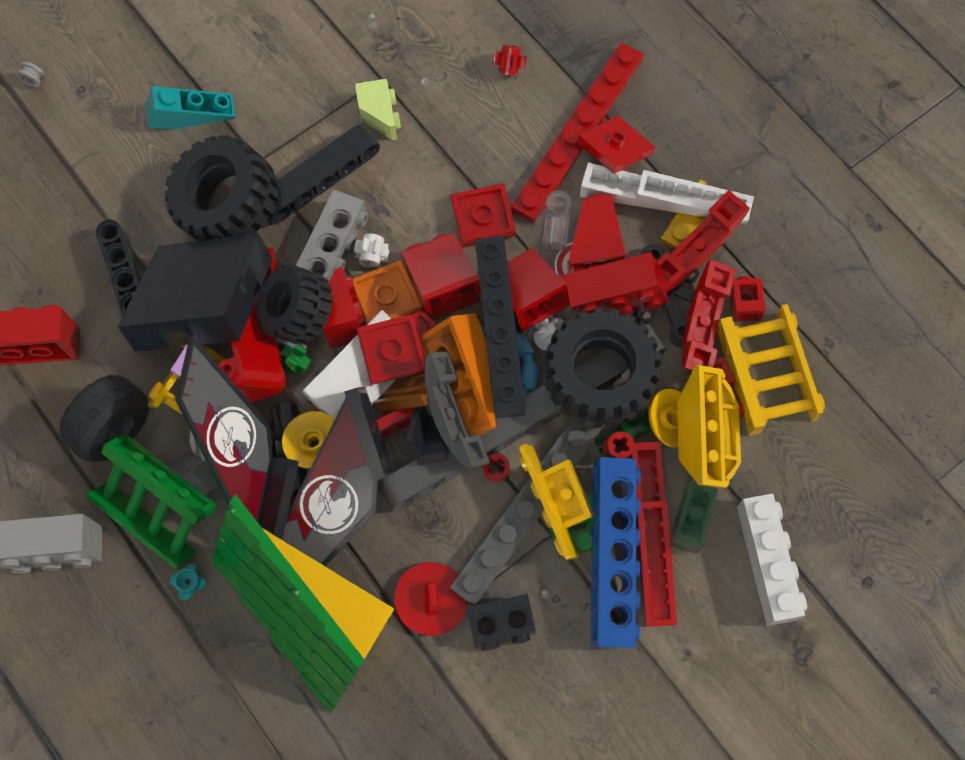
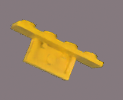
(560, 496)

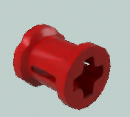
(627, 445)

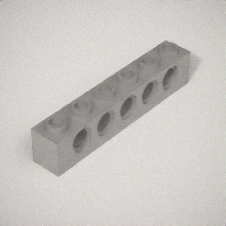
(338, 209)

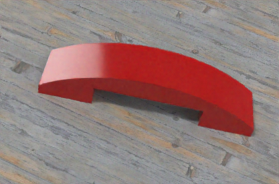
(704, 240)
(705, 314)

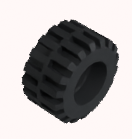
(294, 304)

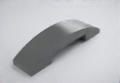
(446, 412)

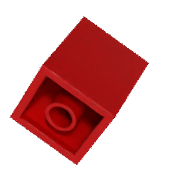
(442, 275)

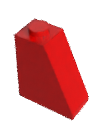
(596, 235)
(535, 289)

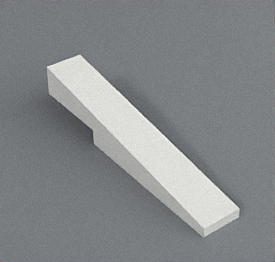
(655, 191)

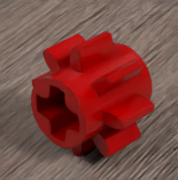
(509, 60)

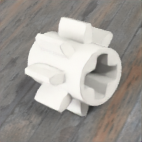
(371, 250)
(545, 331)

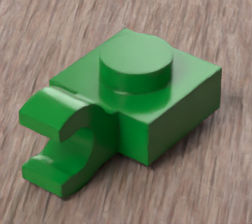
(294, 359)

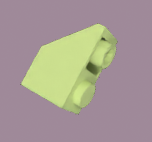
(375, 107)

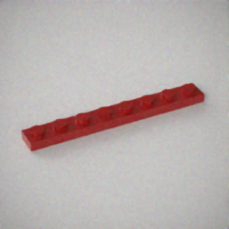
(566, 149)

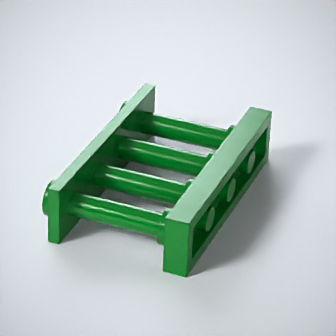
(163, 483)

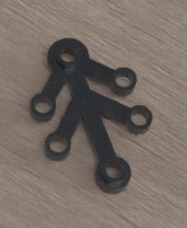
(672, 306)

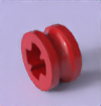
(497, 476)

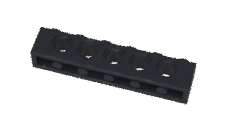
(500, 327)

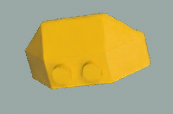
(709, 428)

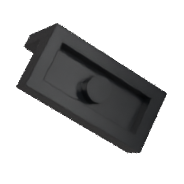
(425, 438)

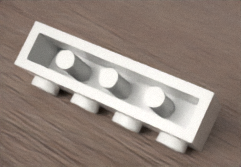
(771, 560)

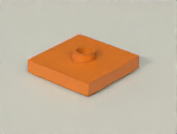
(387, 290)

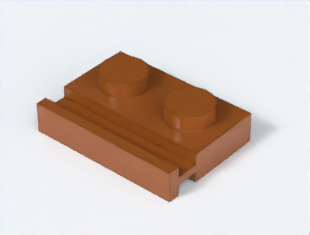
(404, 394)

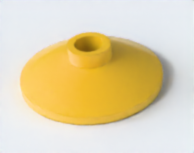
(664, 416)
(302, 432)

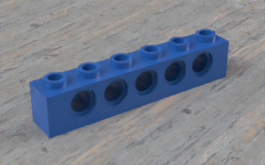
(603, 598)

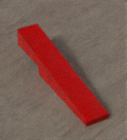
(655, 541)

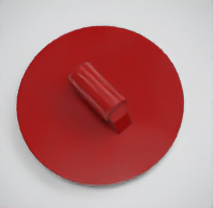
(426, 600)

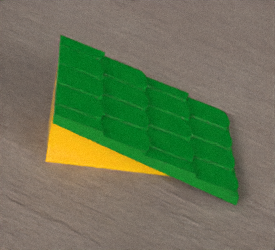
(308, 609)

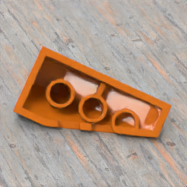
(468, 351)

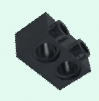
(499, 612)

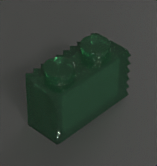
(693, 517)

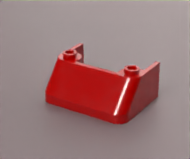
(256, 362)

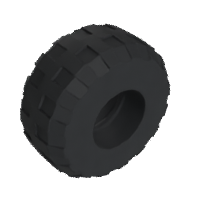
(102, 414)

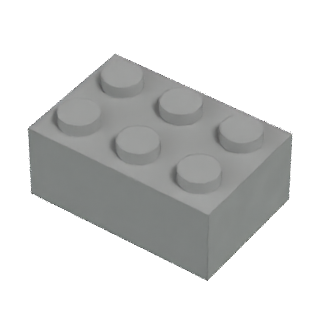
(49, 543)

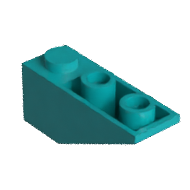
(186, 108)

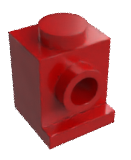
(754, 306)

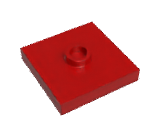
(615, 144)
(483, 214)
(391, 349)

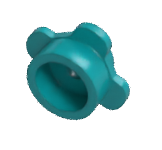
(178, 581)

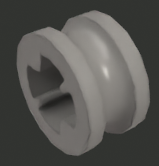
(30, 74)

